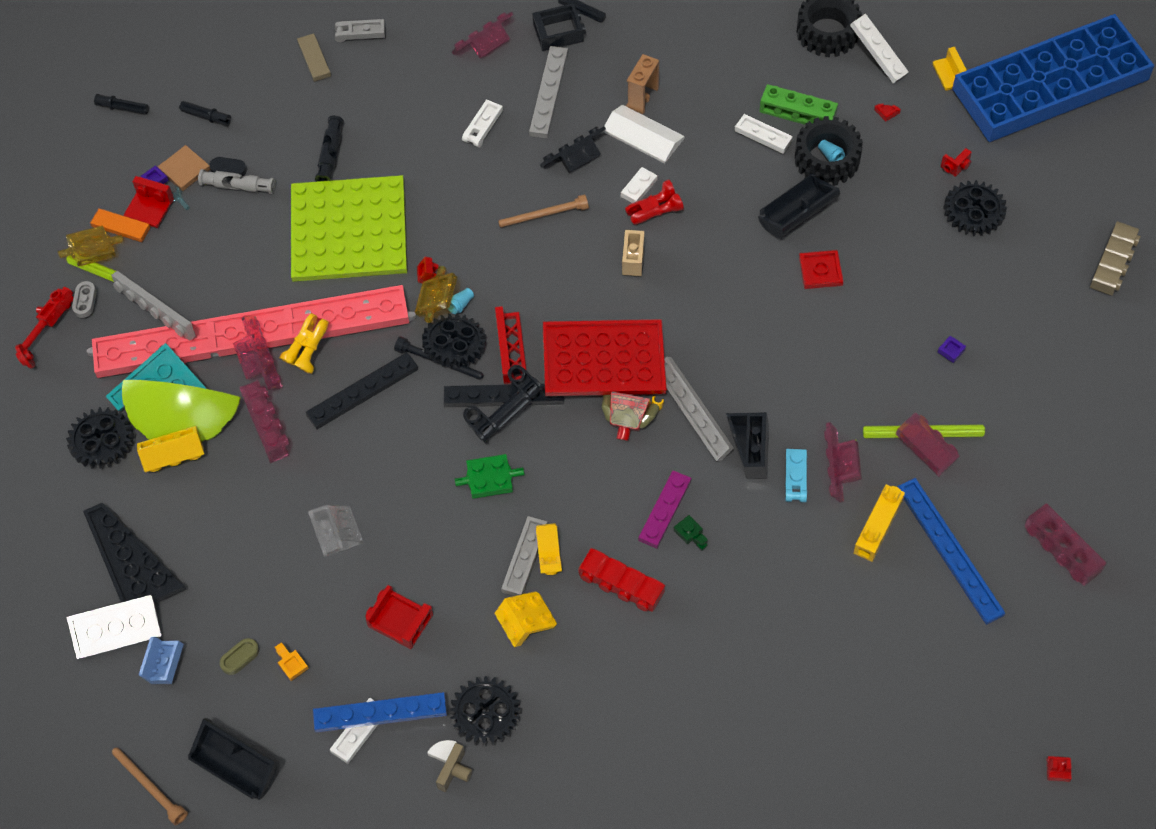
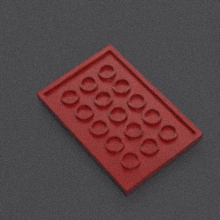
(603, 357)

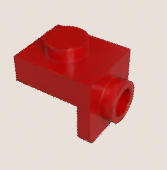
(956, 165)

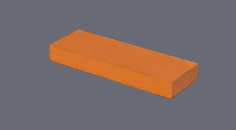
(120, 225)

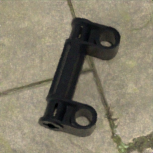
(486, 426)

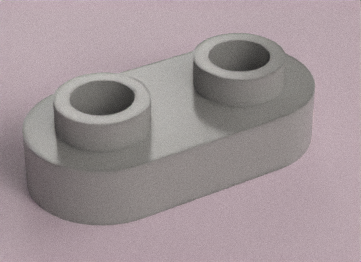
(84, 301)

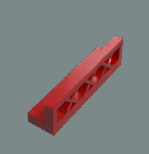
(504, 344)

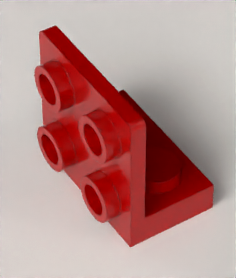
(149, 202)

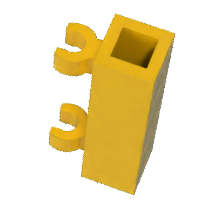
(879, 522)

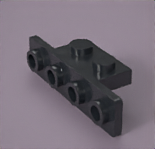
(577, 154)

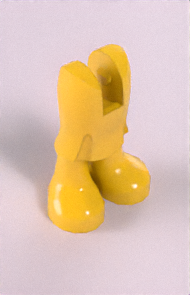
(307, 339)

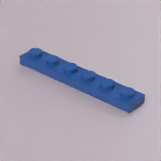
(379, 712)

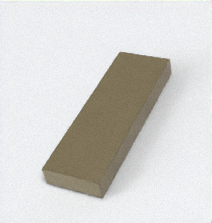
(314, 57)

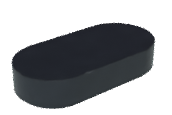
(228, 165)

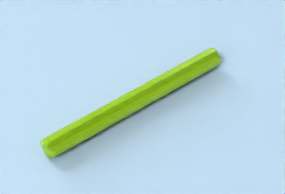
(945, 430)

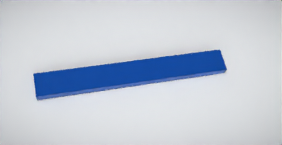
(951, 552)

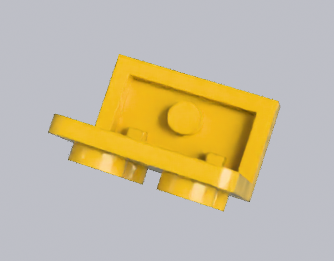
(523, 616)

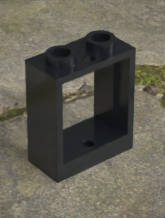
(557, 15)

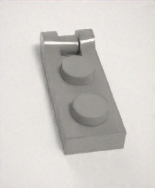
(359, 29)

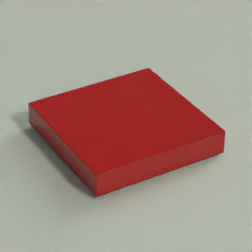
(821, 269)

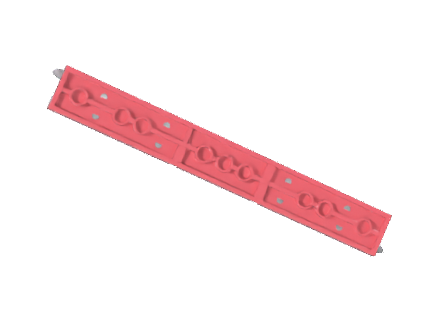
(278, 325)

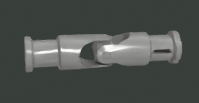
(248, 183)

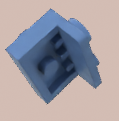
(160, 661)

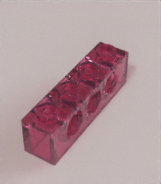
(1062, 533)

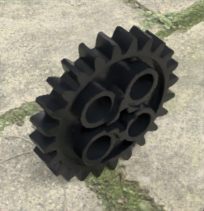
(973, 211)
(453, 340)
(100, 438)
(498, 723)

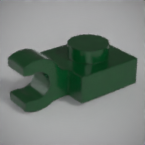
(690, 531)

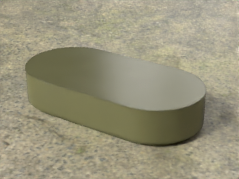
(239, 656)

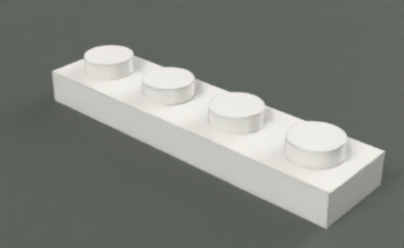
(879, 48)

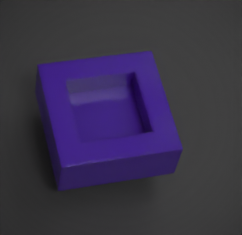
(156, 175)
(951, 349)

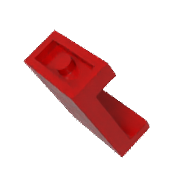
(398, 617)

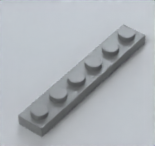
(548, 92)
(153, 305)
(696, 411)

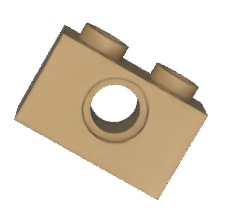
(633, 253)

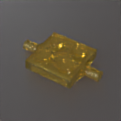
(90, 246)
(436, 294)

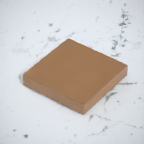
(183, 167)

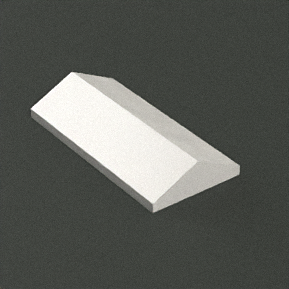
(643, 133)

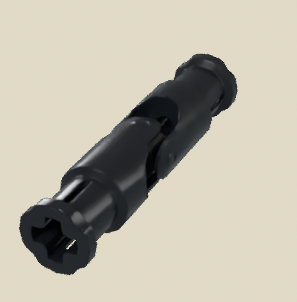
(329, 148)

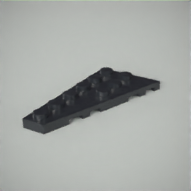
(128, 561)

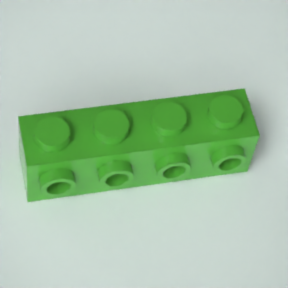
(795, 105)

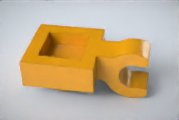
(291, 663)

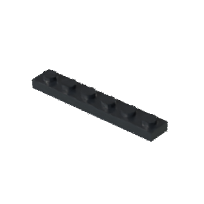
(361, 390)
(490, 396)

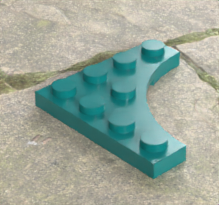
(162, 367)

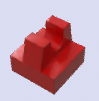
(426, 269)
(1059, 769)

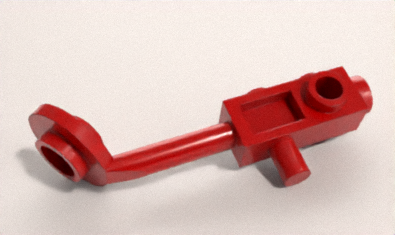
(59, 301)

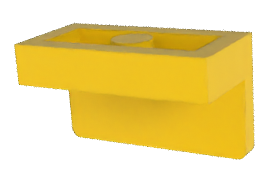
(948, 68)

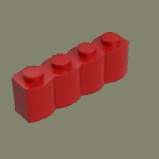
(620, 579)

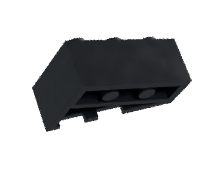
(751, 440)

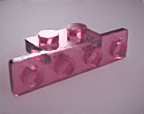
(487, 39)
(255, 356)
(843, 461)

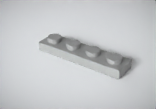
(523, 559)

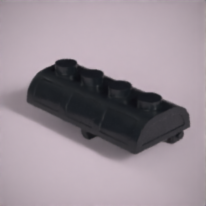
(797, 205)
(233, 760)

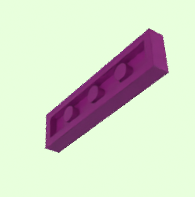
(664, 509)

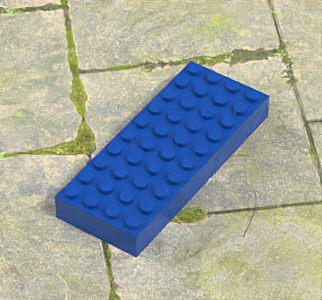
(1052, 77)

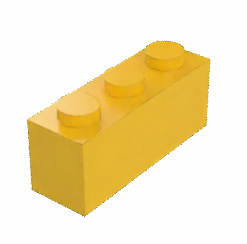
(170, 449)

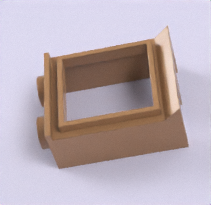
(643, 75)

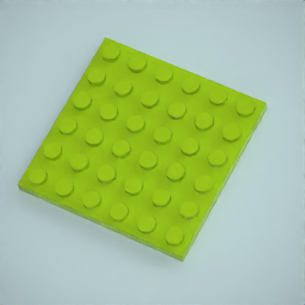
(348, 228)

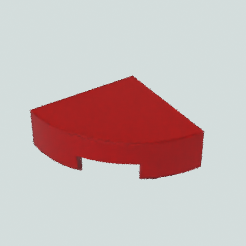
(886, 111)

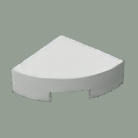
(441, 750)

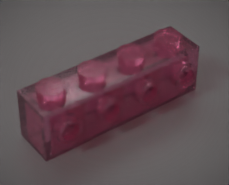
(264, 422)

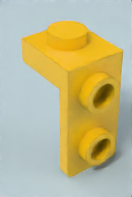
(548, 549)

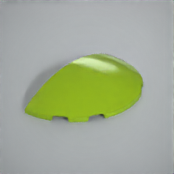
(167, 407)

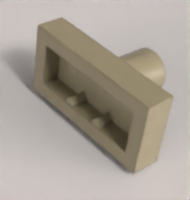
(453, 768)

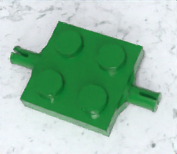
(489, 476)

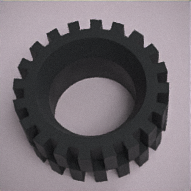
(827, 42)
(836, 133)

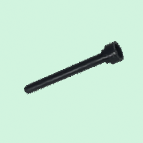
(403, 345)

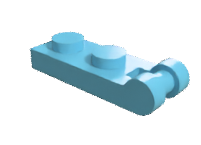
(796, 475)

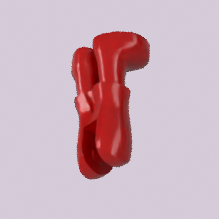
(649, 207)

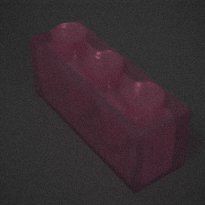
(927, 444)

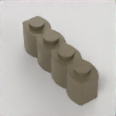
(1114, 258)

